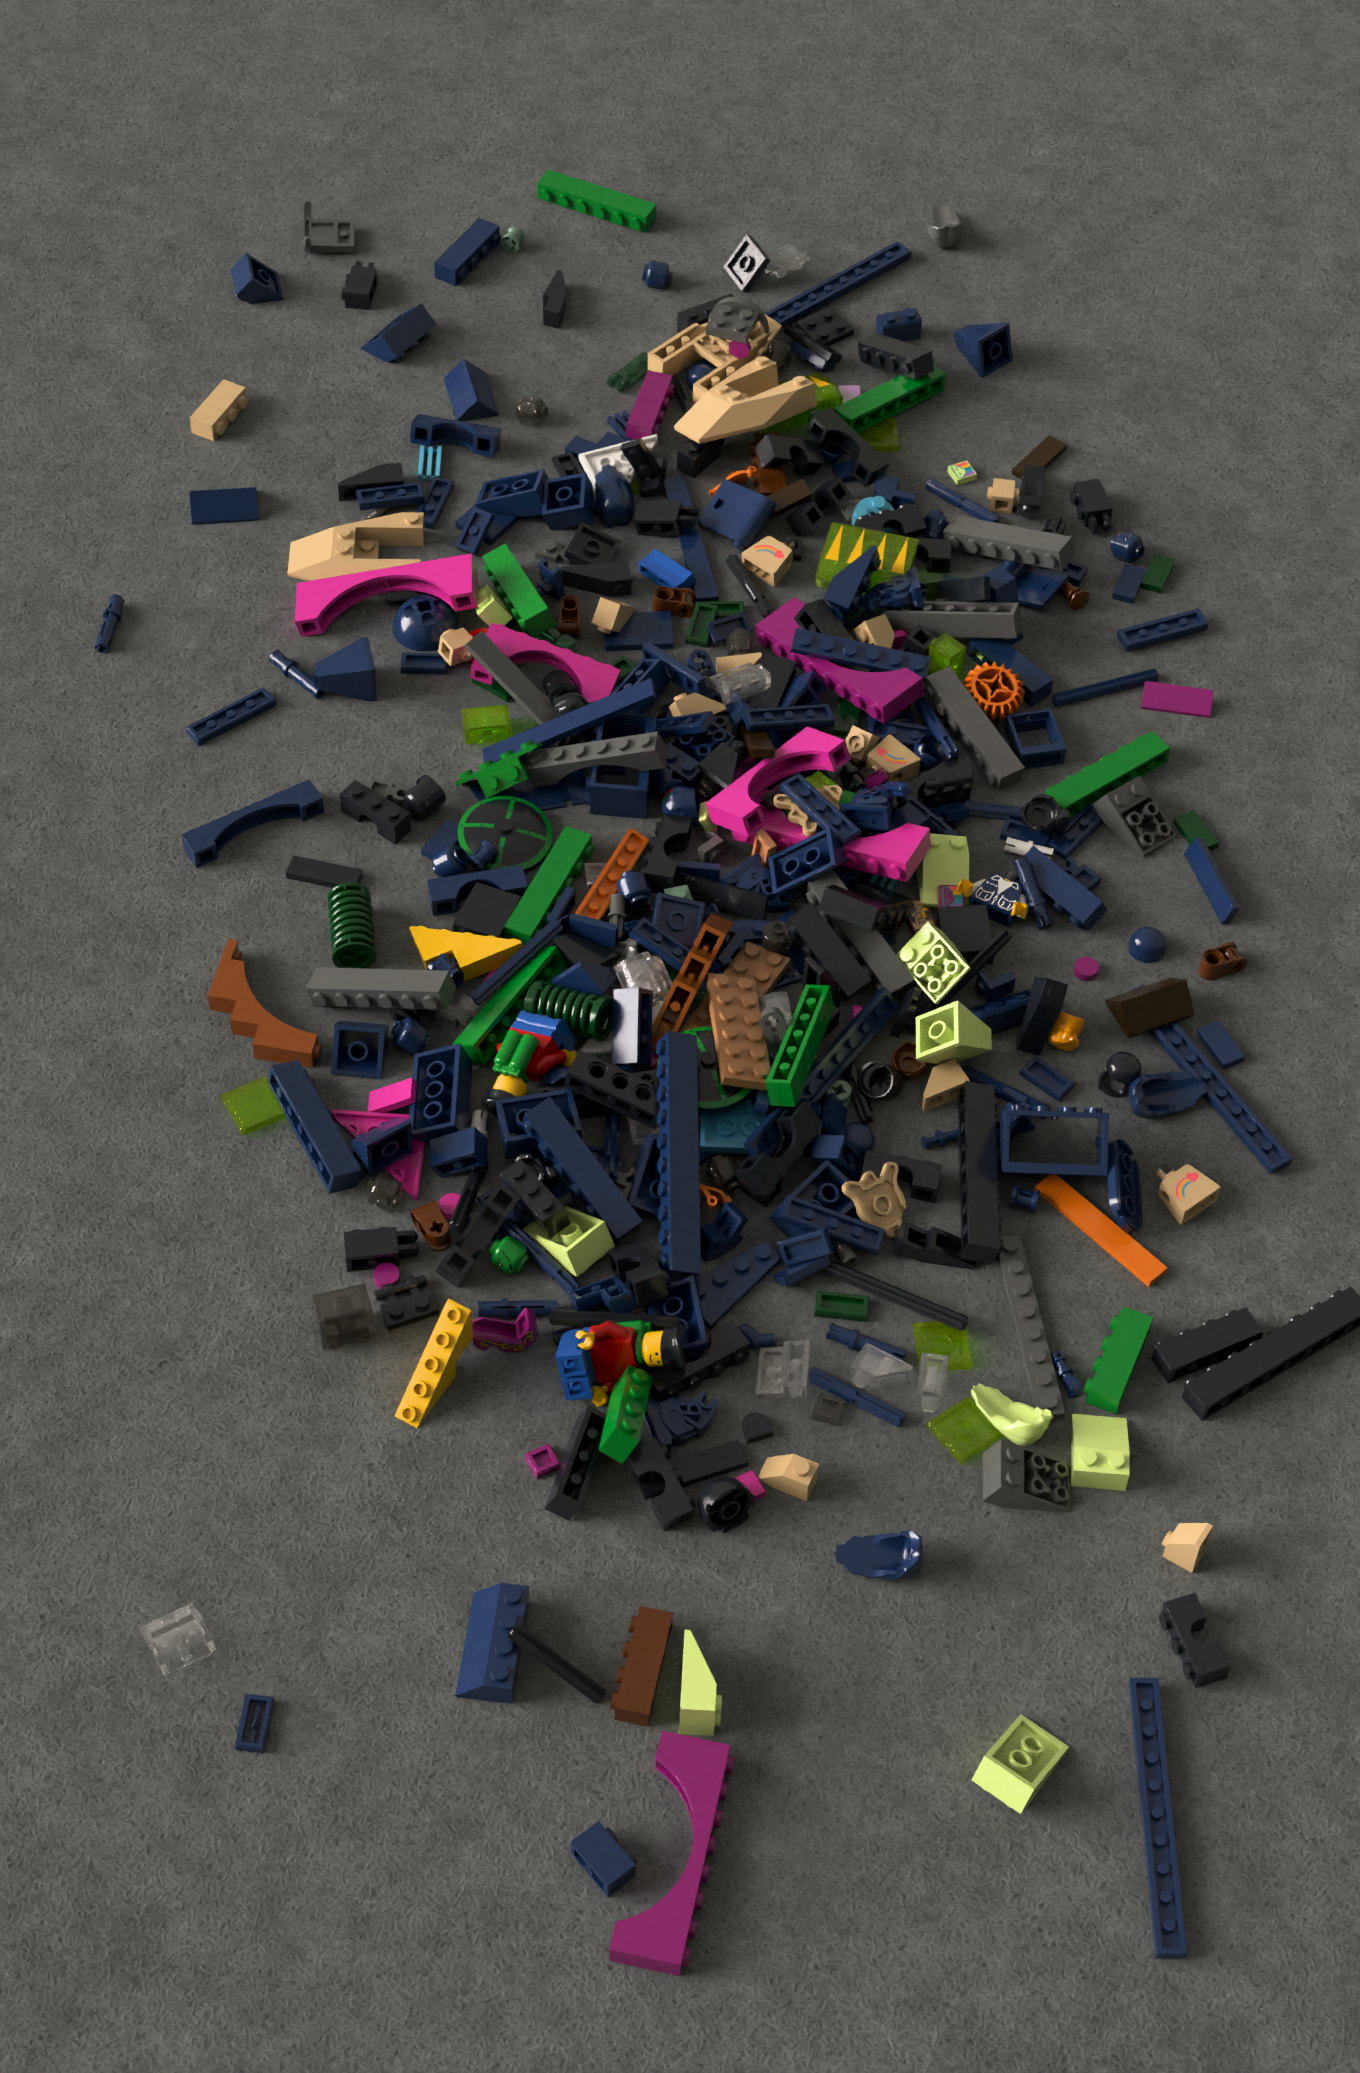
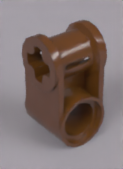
(674, 600)
(569, 616)
(1221, 962)
(432, 1226)

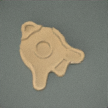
(797, 815)
(878, 1199)

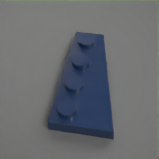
(733, 1280)

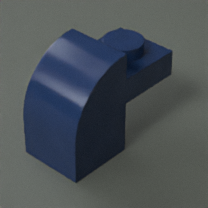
(888, 488)
(723, 1234)

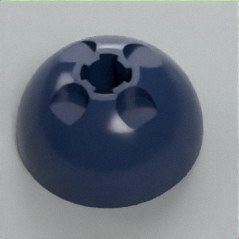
(422, 622)

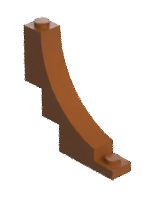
(691, 976)
(272, 1037)

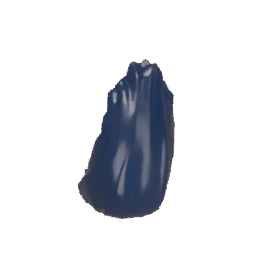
(613, 497)
(1164, 1093)
(882, 1556)

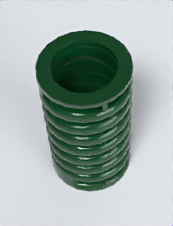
(351, 926)
(581, 1010)

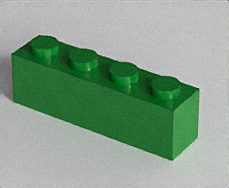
(1119, 1359)
(625, 1413)

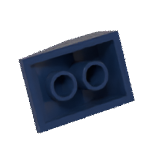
(514, 494)
(646, 1177)

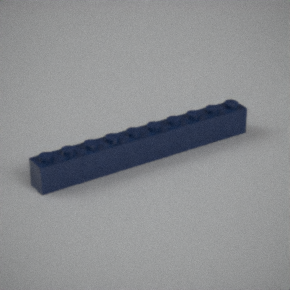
(678, 1156)

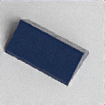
(470, 392)
(224, 505)
(805, 861)
(1003, 1012)
(684, 1303)

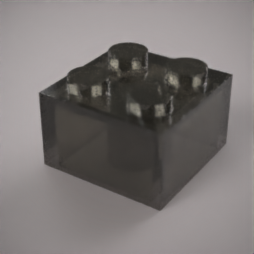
(344, 1317)

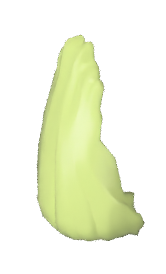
(1013, 1419)

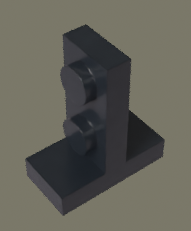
(649, 469)

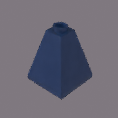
(985, 346)
(348, 672)

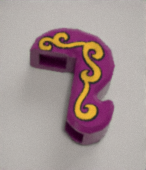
(505, 1334)

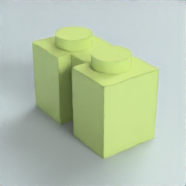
(492, 607)

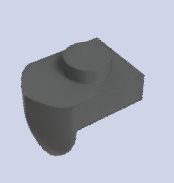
(713, 849)

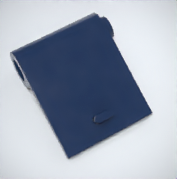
(737, 514)
(1035, 584)

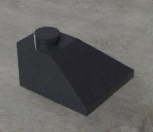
(727, 762)

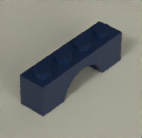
(435, 430)
(448, 892)

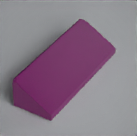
(1177, 699)

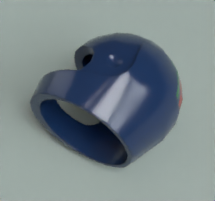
(682, 802)

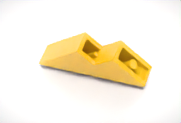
(472, 952)
(437, 1363)

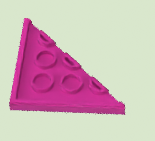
(405, 1170)

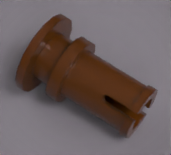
(1075, 596)

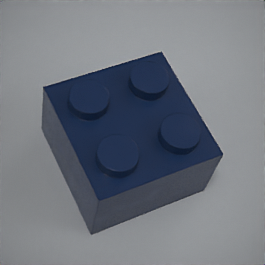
(568, 501)

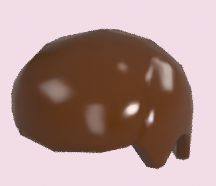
(905, 1061)

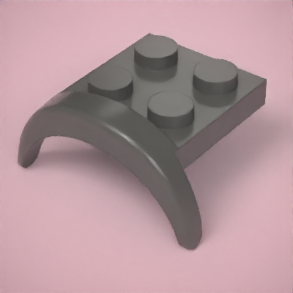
(327, 235)
(735, 319)

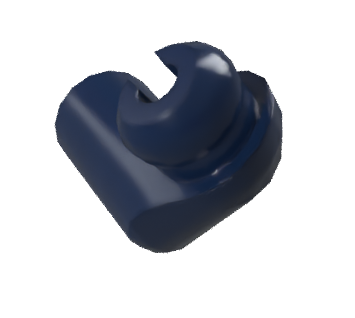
(756, 1340)

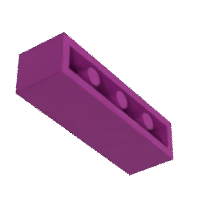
(650, 405)

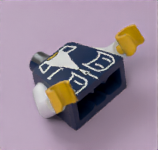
(1000, 894)

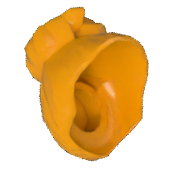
(1066, 1031)

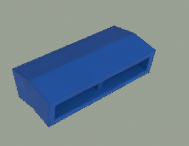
(665, 571)

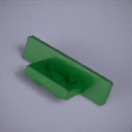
(501, 774)

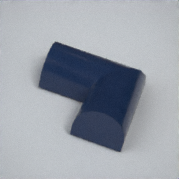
(607, 1292)

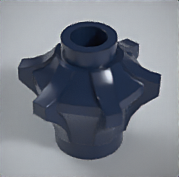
(935, 525)
(446, 964)
(1019, 1123)

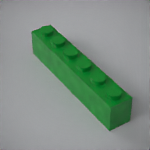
(596, 201)
(890, 399)
(517, 591)
(1110, 772)
(549, 883)
(501, 1011)
(800, 1045)

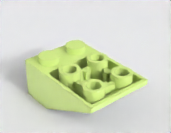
(933, 961)

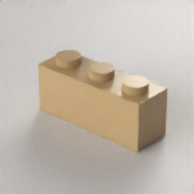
(218, 410)

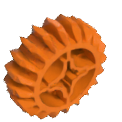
(1008, 691)

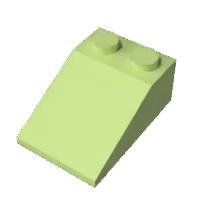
(942, 865)
(577, 1244)
(1099, 1452)
(699, 1703)
(1019, 1763)

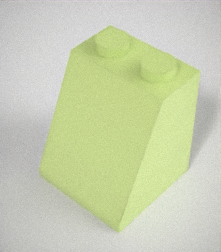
(951, 1034)

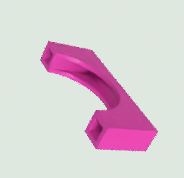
(591, 677)
(808, 750)

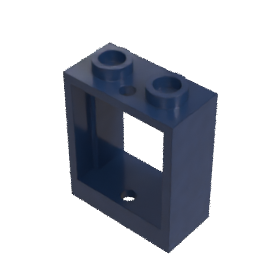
(1039, 755)

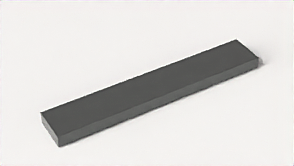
(511, 678)

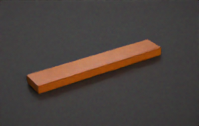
(622, 860)
(1101, 1229)

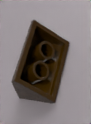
(1152, 1006)

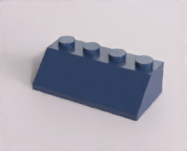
(441, 1092)
(489, 1656)

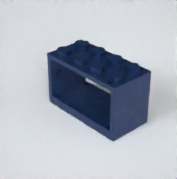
(613, 798)
(1101, 1141)

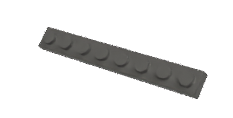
(1029, 1327)

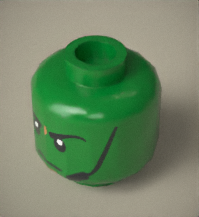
(509, 1255)

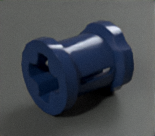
(483, 855)
(1024, 1198)

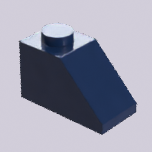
(840, 1153)

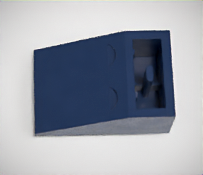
(851, 582)
(689, 750)

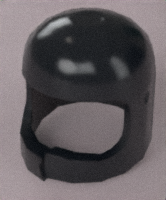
(424, 798)
(1122, 1068)
(885, 1073)

